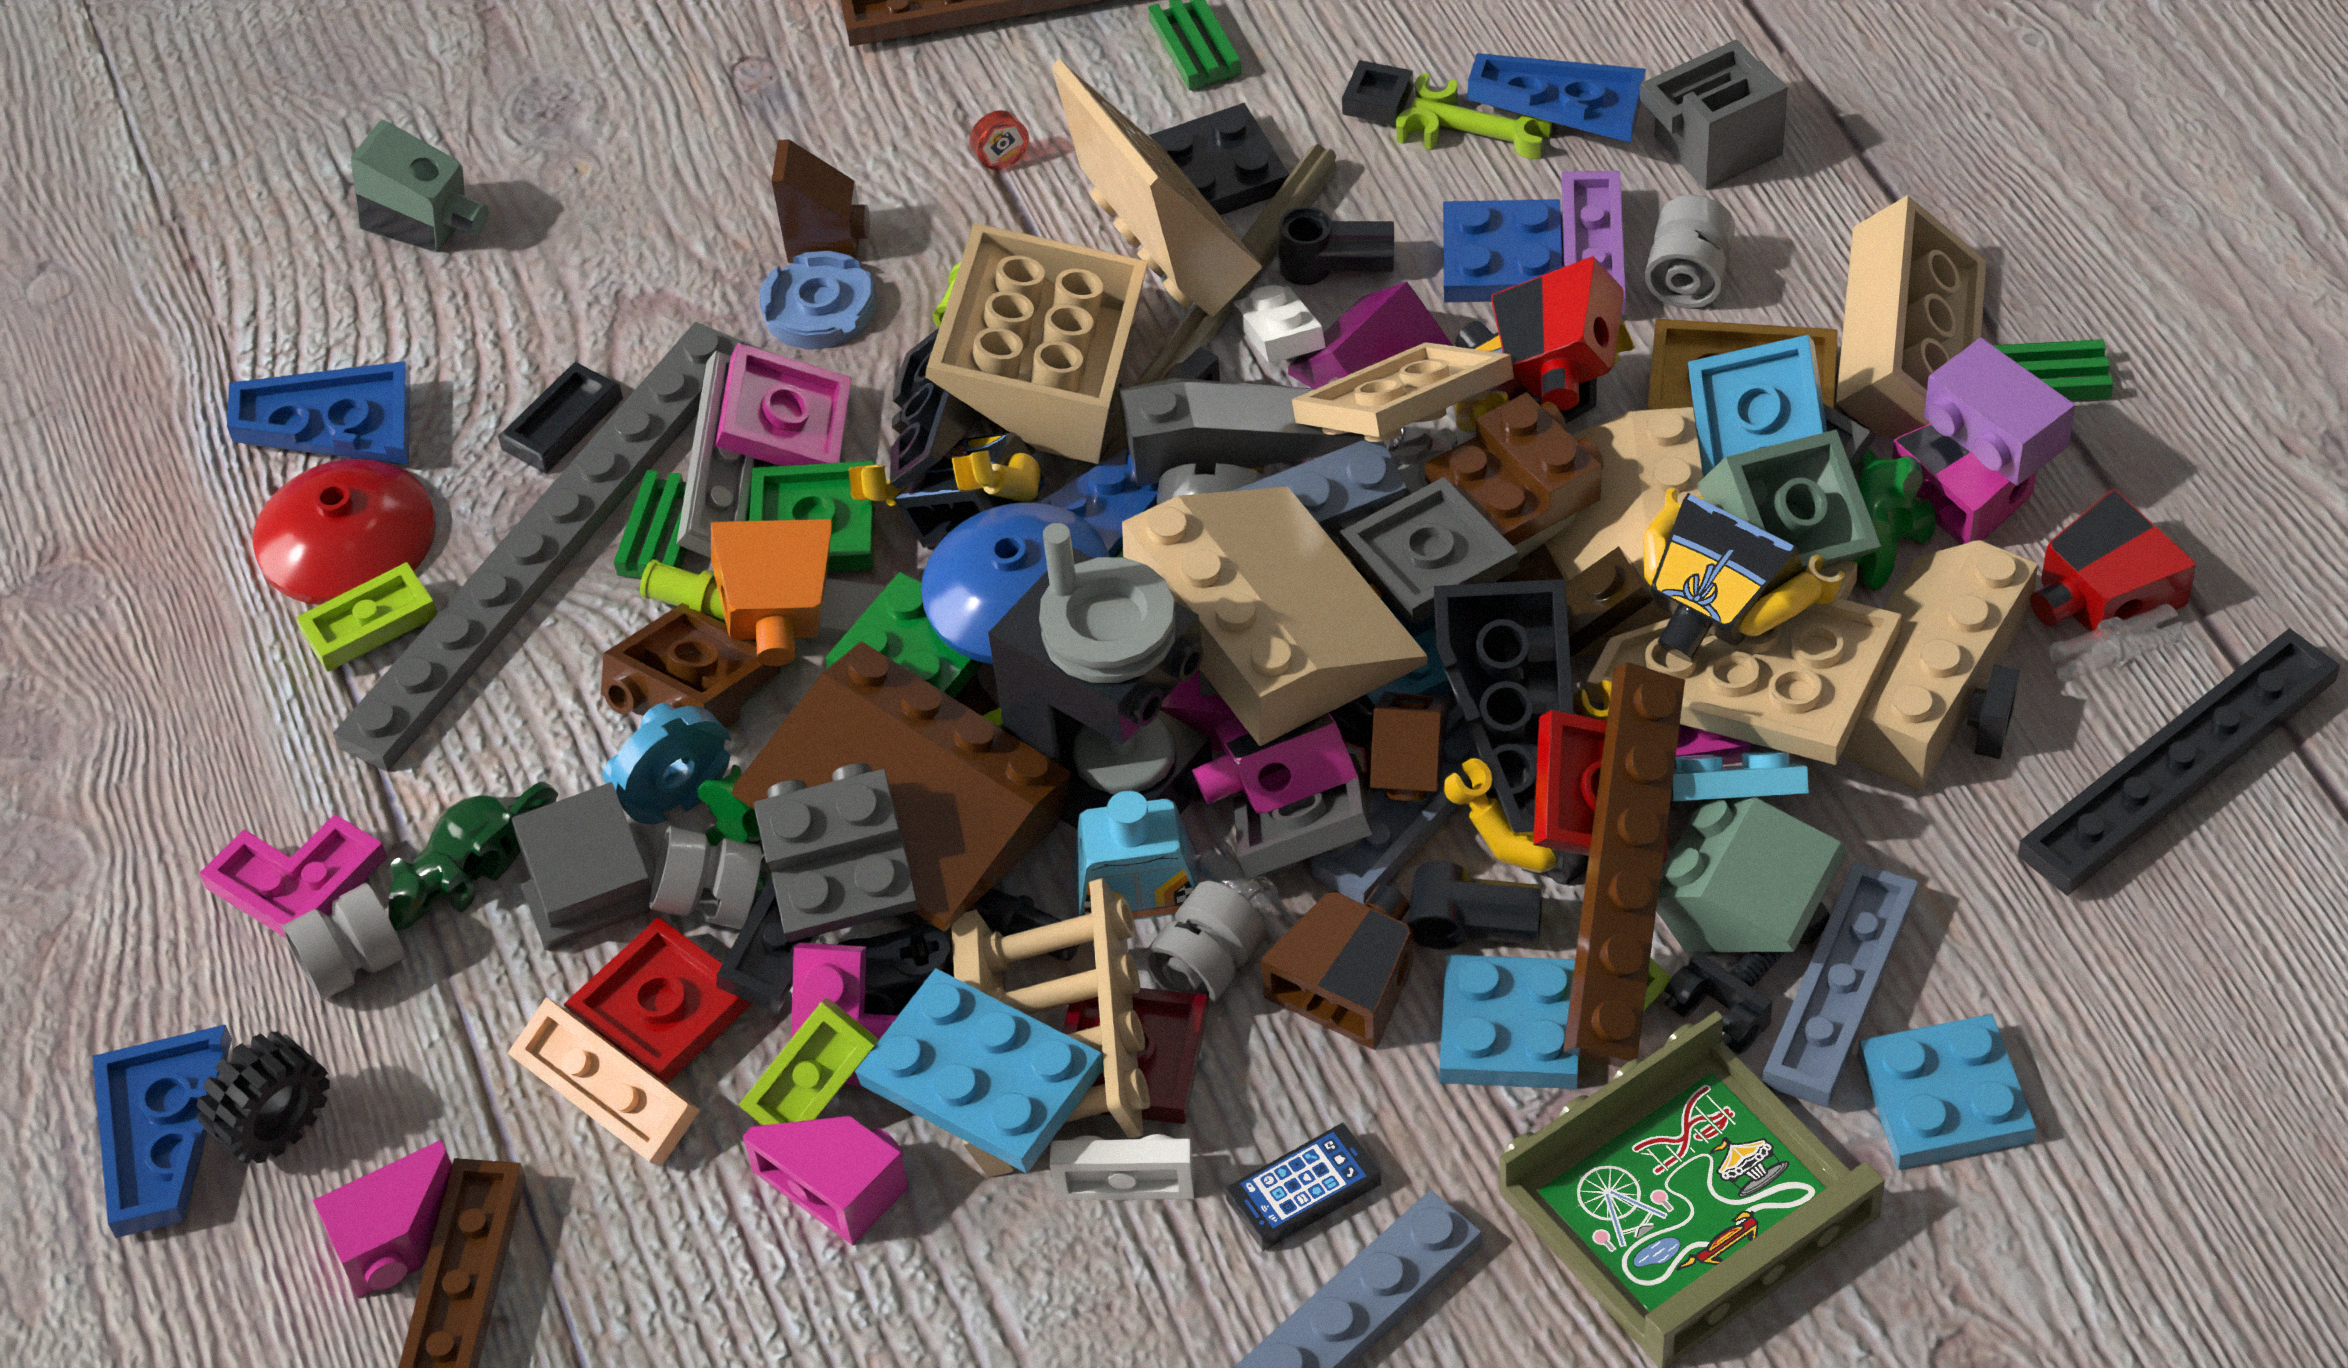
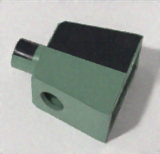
(411, 190)

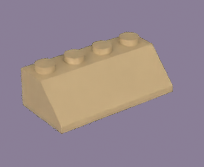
(1907, 313)
(1956, 623)

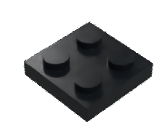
(1225, 158)

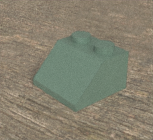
(1799, 495)
(1745, 878)

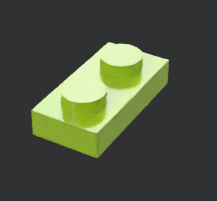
(367, 617)
(810, 1067)

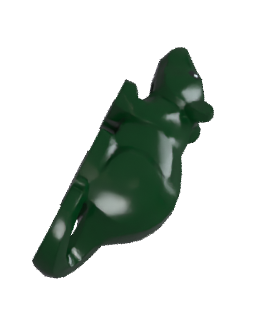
(467, 842)

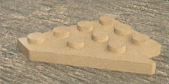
(1782, 689)

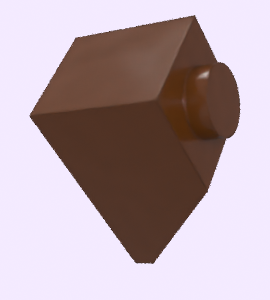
(816, 204)
(1408, 744)

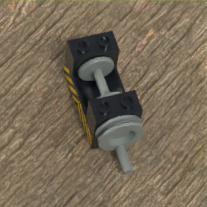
(1088, 672)

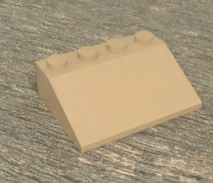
(1153, 201)
(1039, 337)
(1641, 459)
(1277, 605)

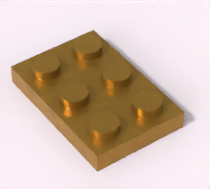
(1685, 340)

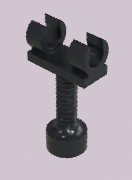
(1748, 1008)

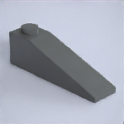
(1216, 423)

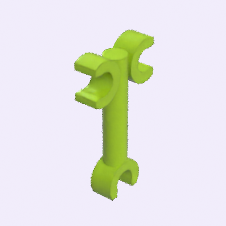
(1439, 109)

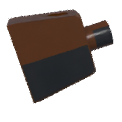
(1344, 964)

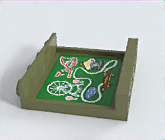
(1684, 1192)

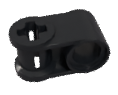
(897, 969)

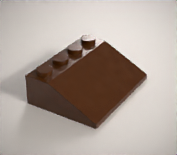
(961, 785)

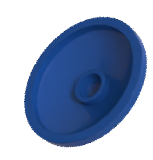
(972, 583)

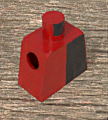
(1561, 329)
(2111, 567)

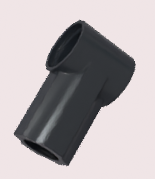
(1316, 245)
(1455, 906)

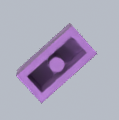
(1998, 411)

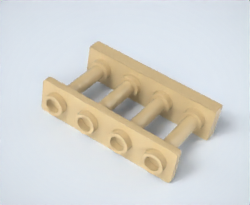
(984, 955)

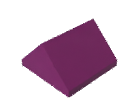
(1369, 333)

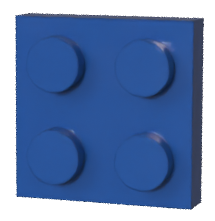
(1498, 245)

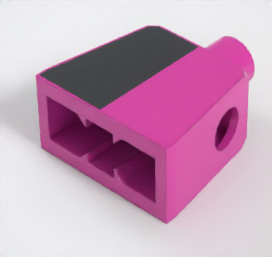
(1964, 492)
(1280, 770)

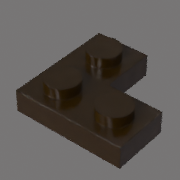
(1595, 597)

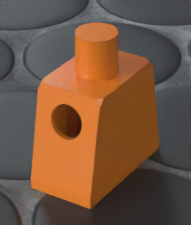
(771, 581)

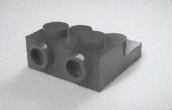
(835, 852)

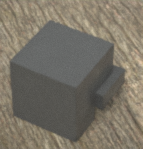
(1718, 113)
(582, 866)

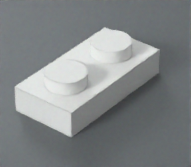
(1278, 323)
(1122, 1168)

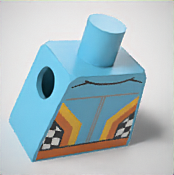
(1138, 852)

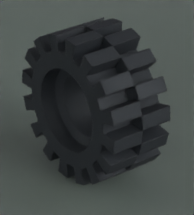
(263, 1097)

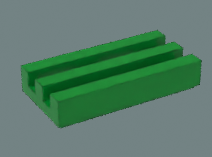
(1183, 13)
(2066, 359)
(639, 520)

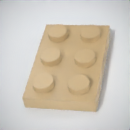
(1403, 390)

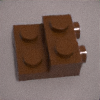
(1522, 469)
(683, 662)

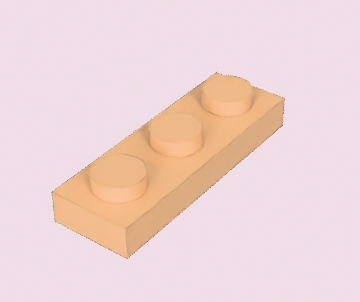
(604, 1082)

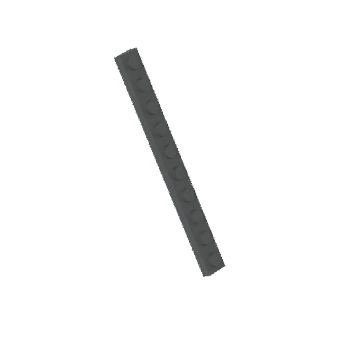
(531, 555)

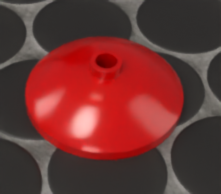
(342, 528)

